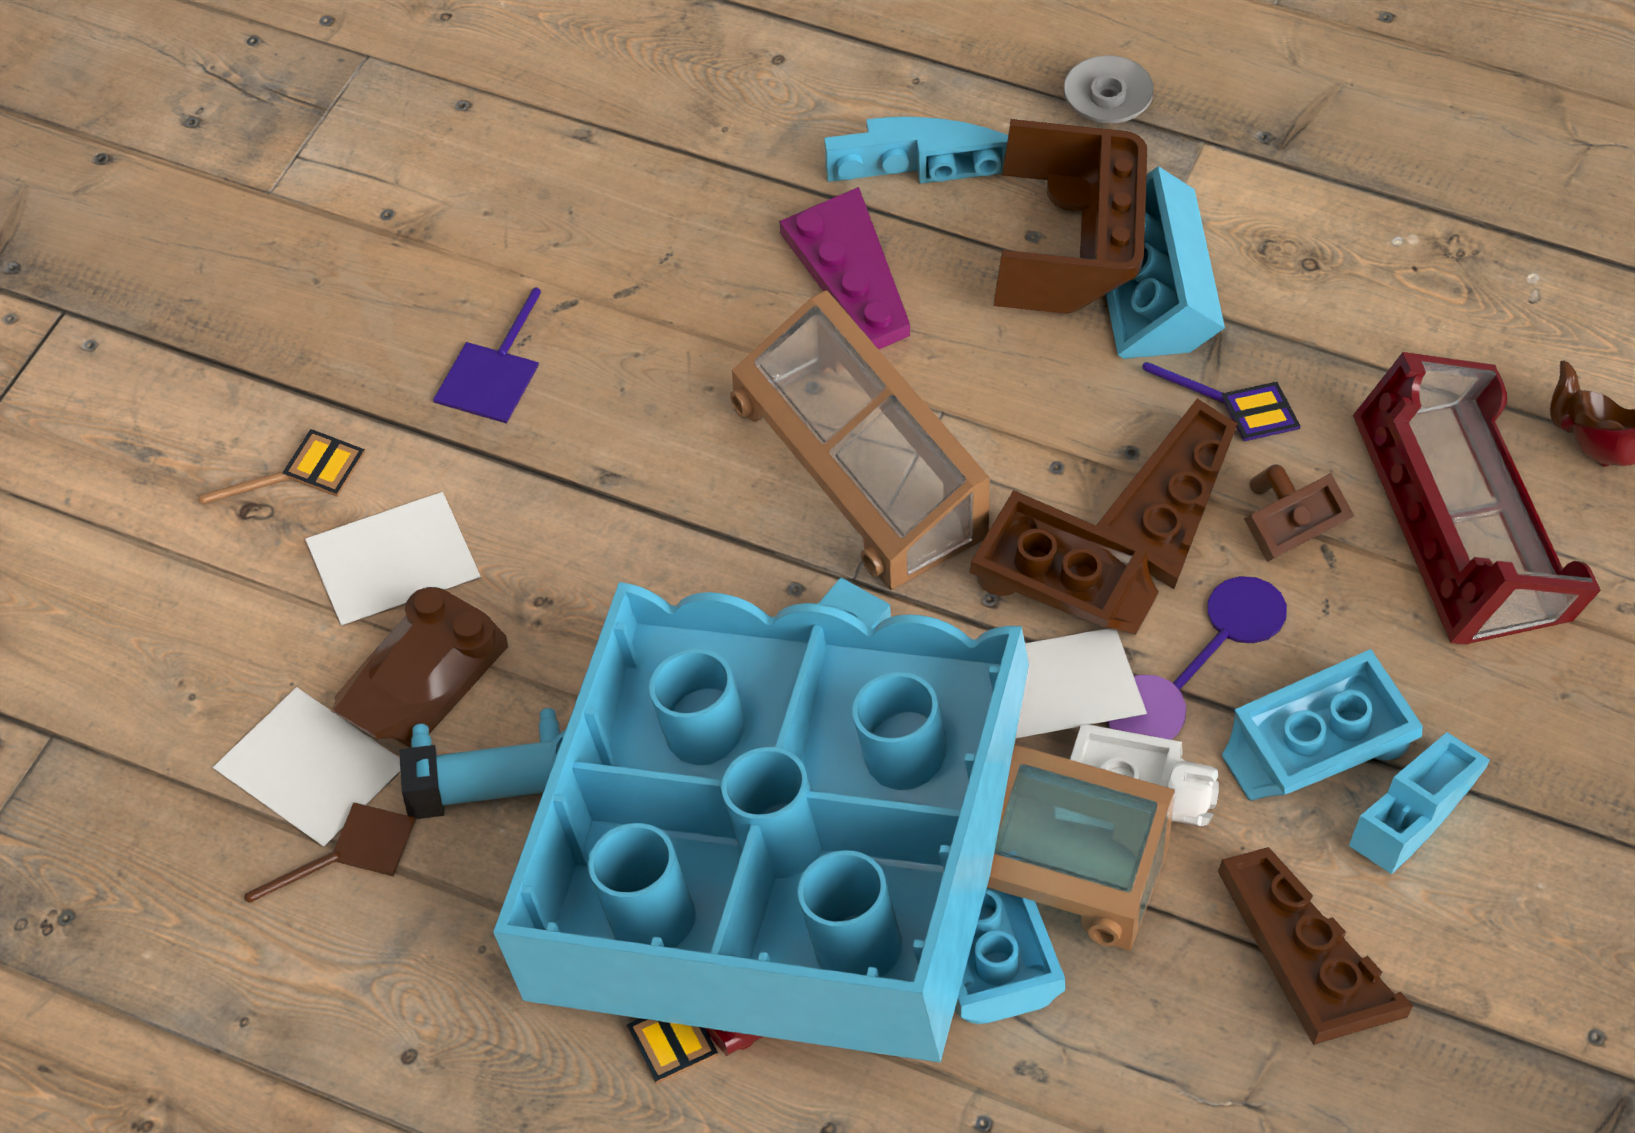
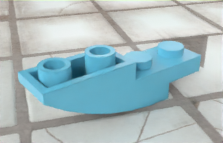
(930, 146)

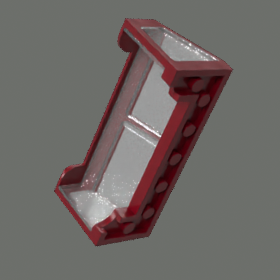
(1465, 501)

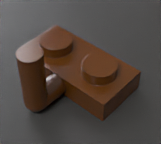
(1296, 514)

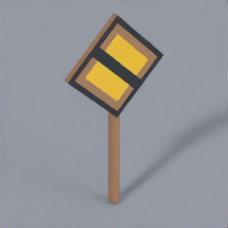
(318, 463)
(670, 1046)

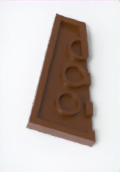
(1172, 490)
(1312, 961)

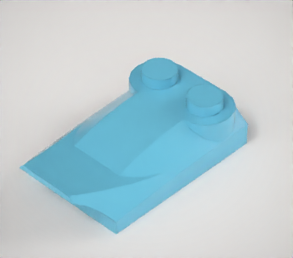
(1319, 728)
(1009, 962)

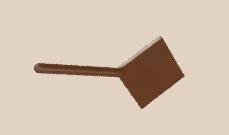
(368, 840)

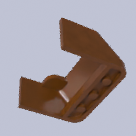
(1084, 172)

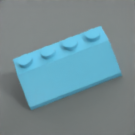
(1174, 296)

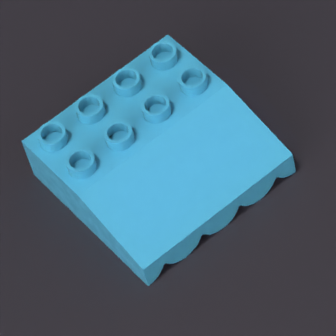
(770, 822)

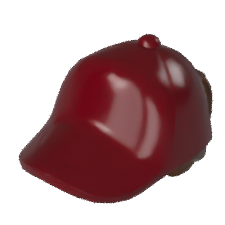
(1598, 422)

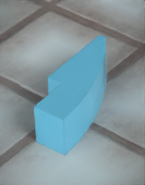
(1417, 802)

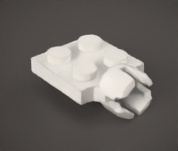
(1152, 761)

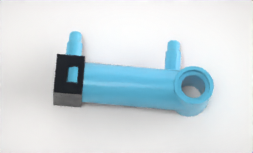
(475, 775)

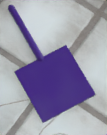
(489, 379)

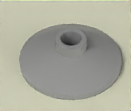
(1108, 89)

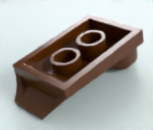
(1065, 565)
(421, 667)

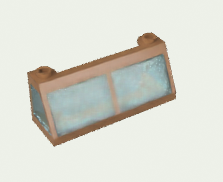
(1082, 842)

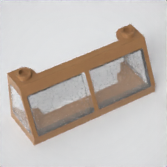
(865, 440)

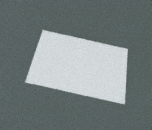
(391, 556)
(1077, 682)
(309, 765)

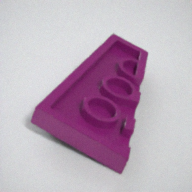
(847, 260)

